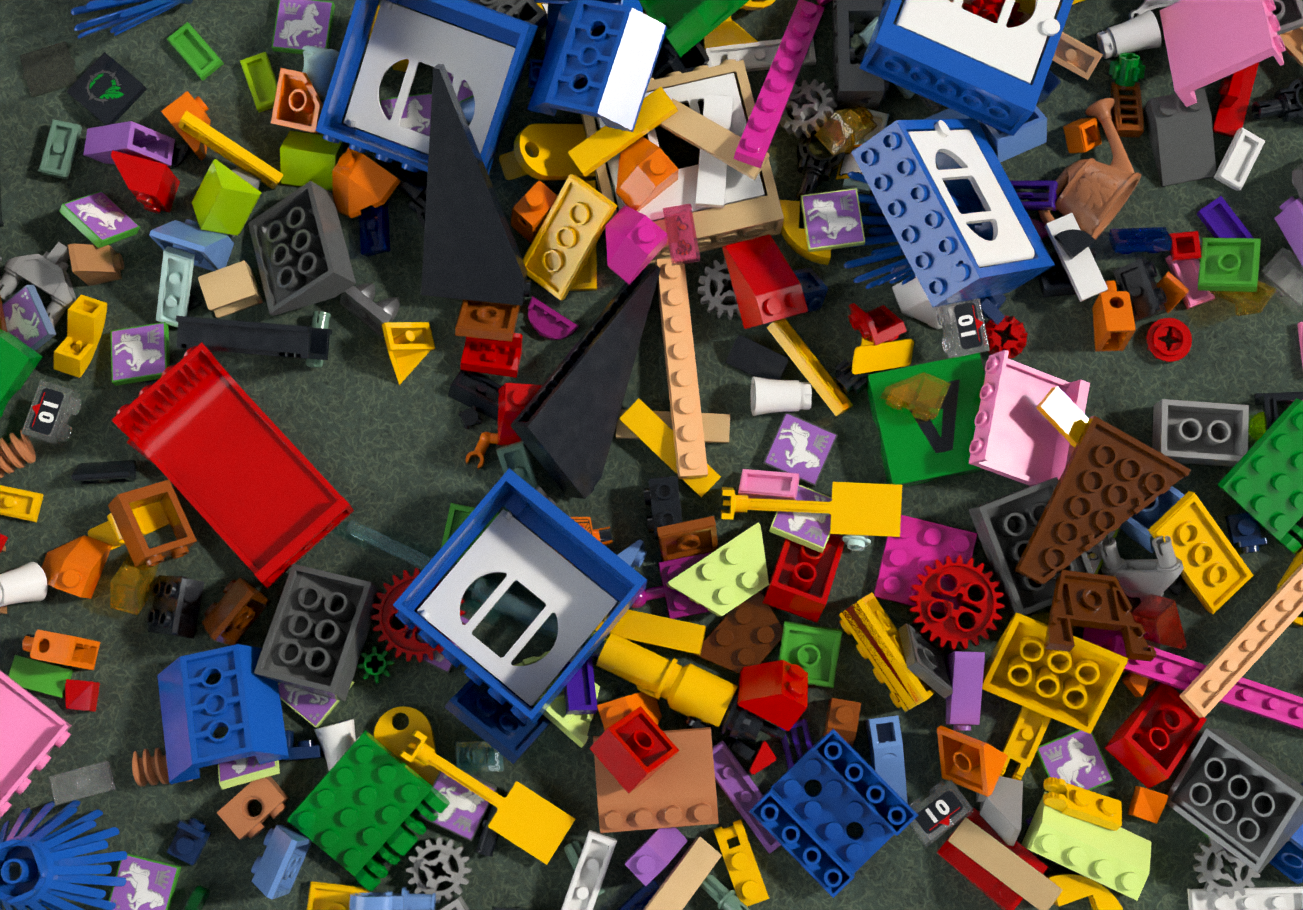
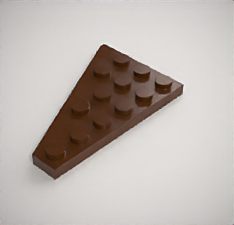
(1098, 491)

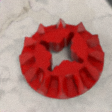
(1178, 332)
(1017, 333)

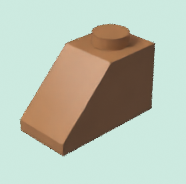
(95, 264)

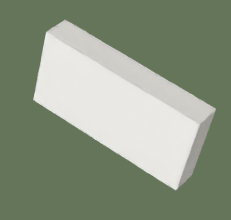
(1239, 159)

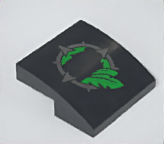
(106, 90)

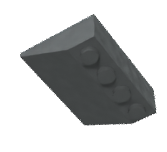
(301, 250)
(1004, 532)
(318, 632)
(1237, 798)

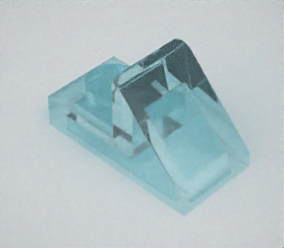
(478, 756)

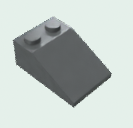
(1181, 138)

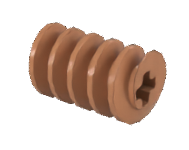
(15, 453)
(150, 768)

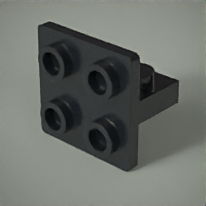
(175, 606)

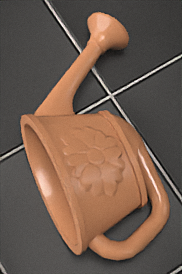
(1094, 188)

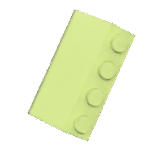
(1104, 855)

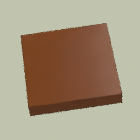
(487, 320)
(687, 538)

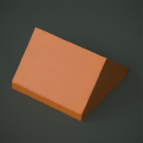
(969, 761)

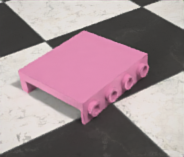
(1217, 39)
(1011, 432)
(26, 738)

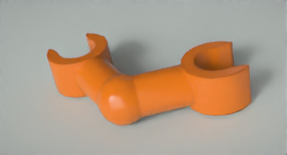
(485, 440)

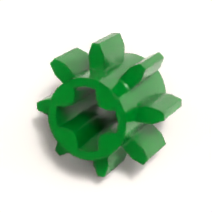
(1127, 69)
(370, 659)

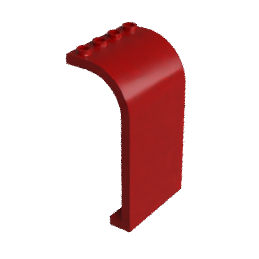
(233, 464)

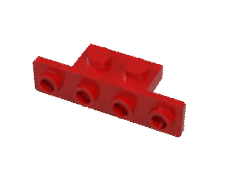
(1234, 100)

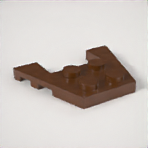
(1093, 603)
(743, 636)

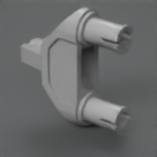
(47, 274)
(1142, 576)

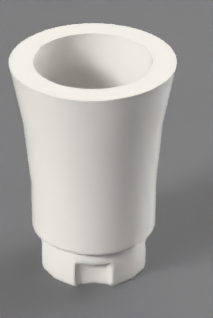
(1130, 36)
(779, 395)
(23, 585)
(336, 740)

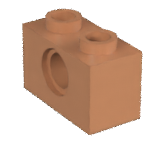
(237, 812)

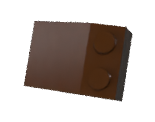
(234, 612)

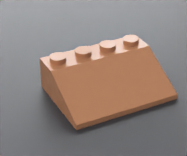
(672, 797)

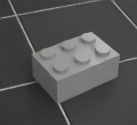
(1201, 432)

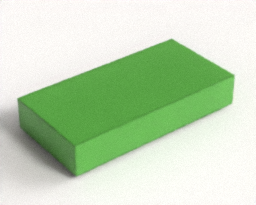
(195, 51)
(40, 676)

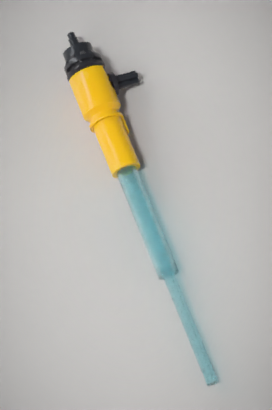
(688, 689)

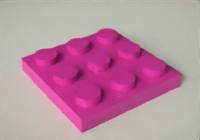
(915, 548)

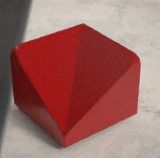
(81, 695)

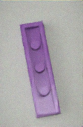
(740, 791)

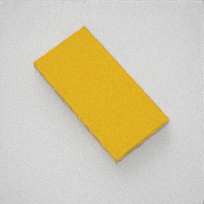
(567, 236)
(1208, 558)

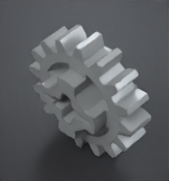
(807, 109)
(718, 280)
(444, 857)
(1216, 871)

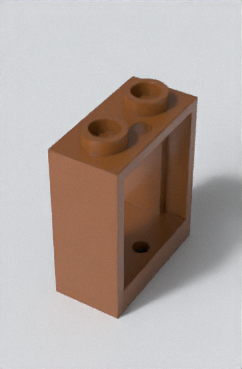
(122, 512)

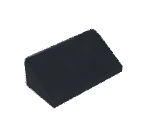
(756, 359)
(476, 391)
(105, 472)

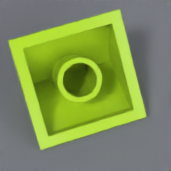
(308, 158)
(224, 200)

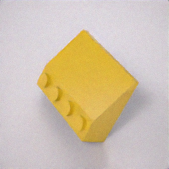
(1052, 682)

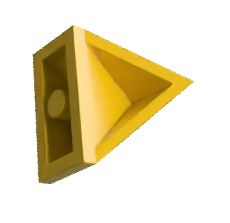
(727, 34)
(407, 345)

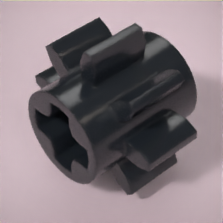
(847, 380)

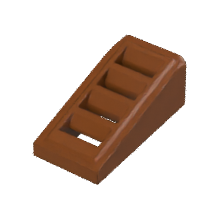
(1123, 129)

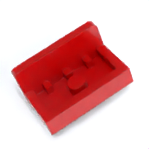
(876, 325)
(492, 356)

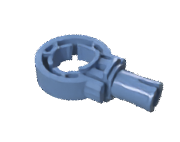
(392, 901)

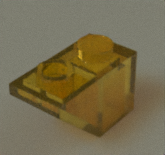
(846, 129)
(919, 394)
(131, 586)

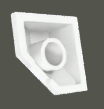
(915, 303)

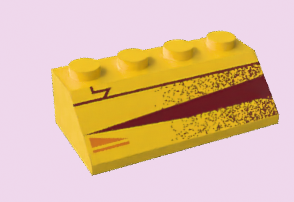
(882, 644)

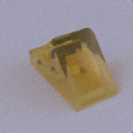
(1248, 302)

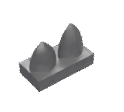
(360, 303)

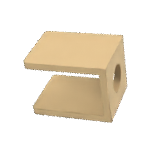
(230, 289)

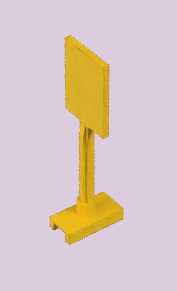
(853, 509)
(519, 817)

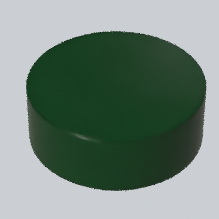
(197, 898)

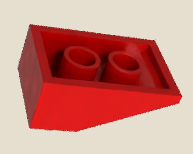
(763, 281)
(804, 578)
(1155, 735)
(980, 877)

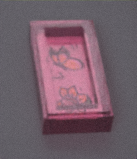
(681, 234)

